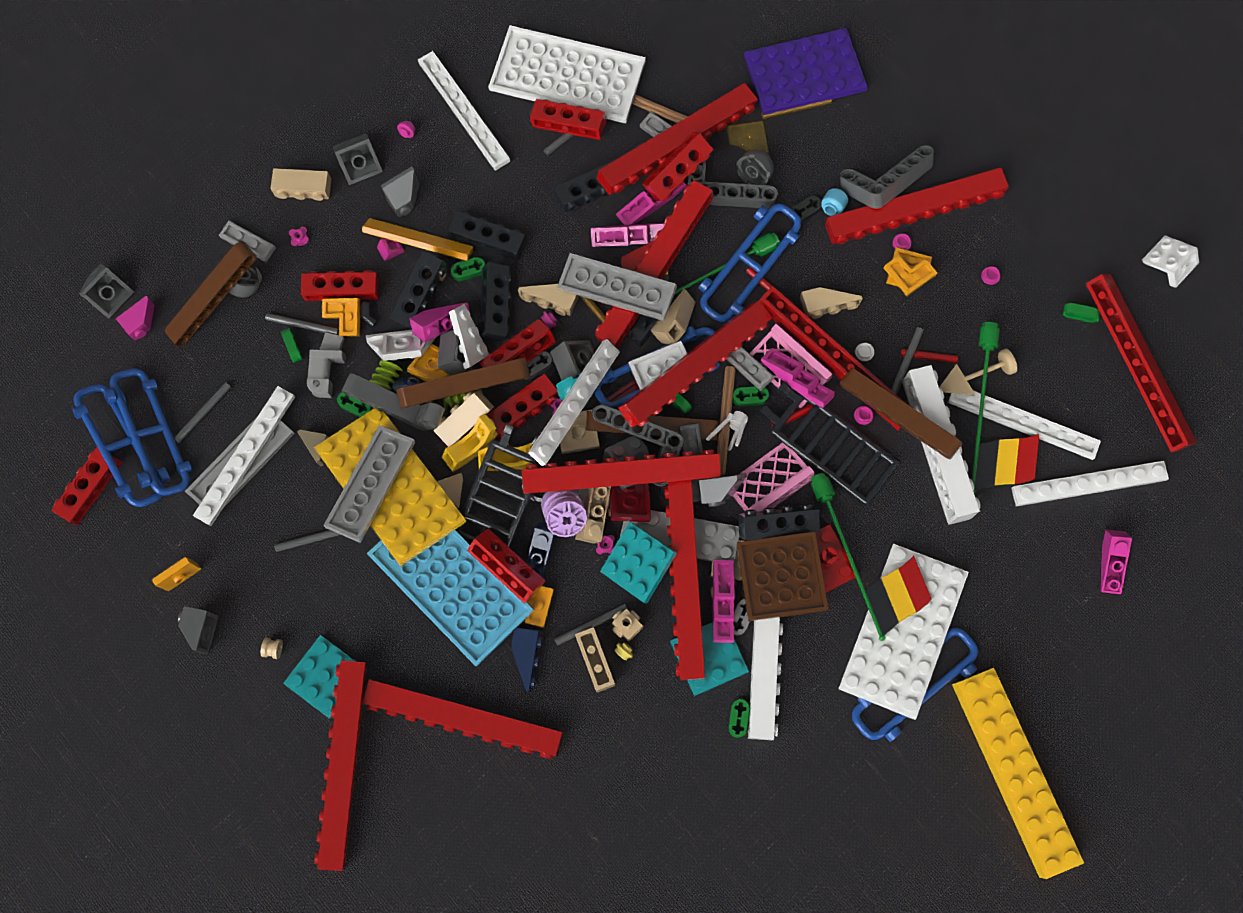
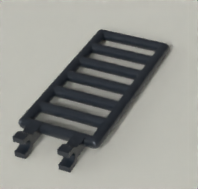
(796, 400)
(502, 445)

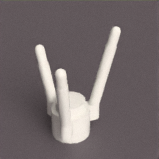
(737, 422)

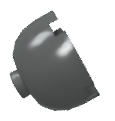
(755, 167)
(247, 284)

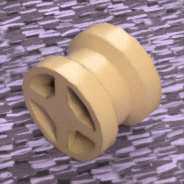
(271, 648)

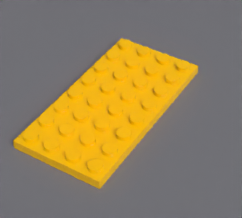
(415, 508)

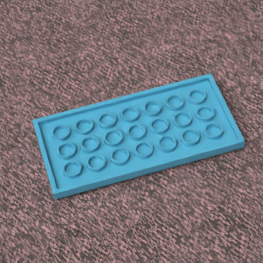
(457, 595)

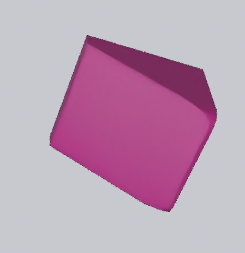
(389, 248)

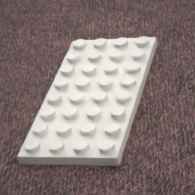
(567, 72)
(900, 667)

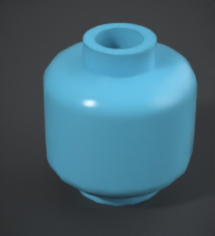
(834, 202)

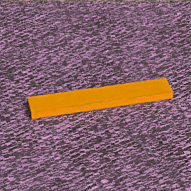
(417, 239)

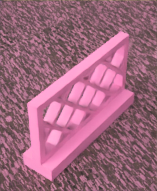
(797, 352)
(783, 490)

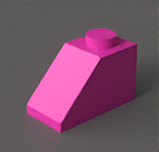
(137, 319)

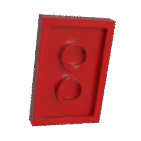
(833, 560)

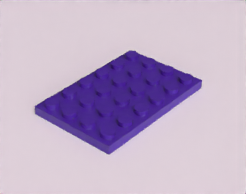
(805, 71)

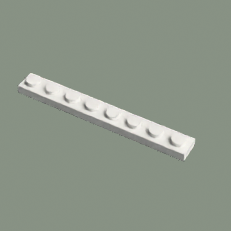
(464, 110)
(573, 402)
(1028, 423)
(244, 456)
(1089, 483)

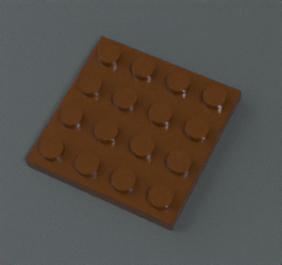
(782, 576)

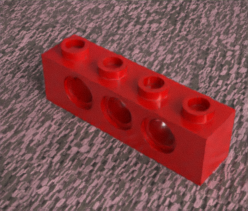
(568, 119)
(654, 182)
(367, 291)
(525, 344)
(524, 397)
(87, 496)
(506, 565)

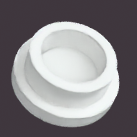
(864, 352)

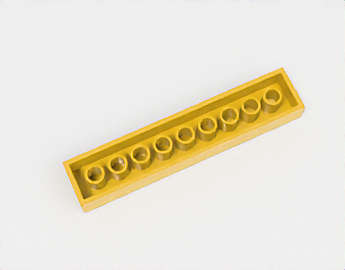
(1017, 774)

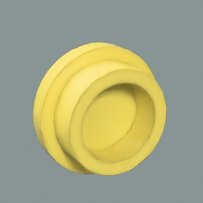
(624, 651)

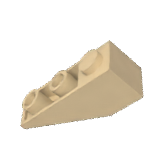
(550, 297)
(824, 301)
(676, 319)
(596, 509)

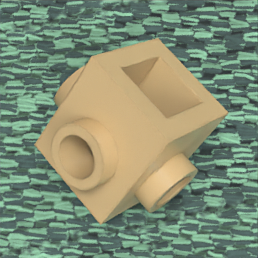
(629, 631)

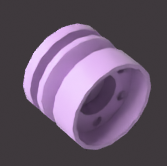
(564, 512)

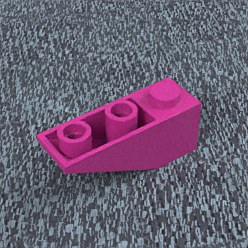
(433, 322)
(1114, 560)

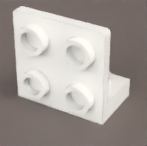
(1174, 258)

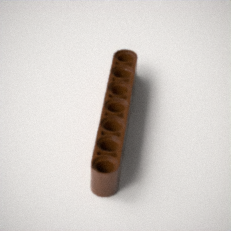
(210, 293)
(463, 383)
(901, 413)
(670, 423)

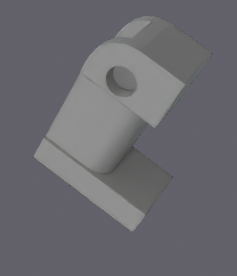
(319, 371)

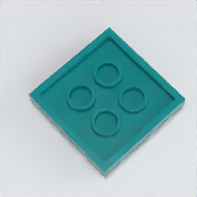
(638, 562)
(721, 662)
(316, 675)

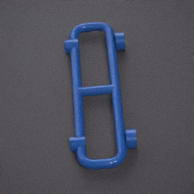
(708, 286)
(610, 376)
(148, 477)
(124, 489)
(890, 729)

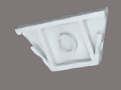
(397, 345)

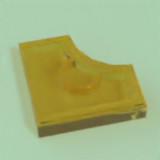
(748, 136)

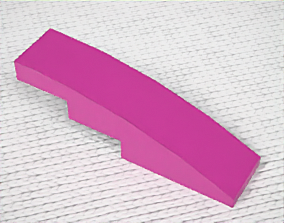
(644, 205)
(624, 234)
(792, 374)
(723, 601)

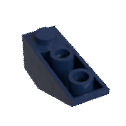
(540, 548)
(524, 649)

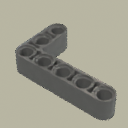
(888, 186)
(740, 190)
(420, 416)
(645, 433)

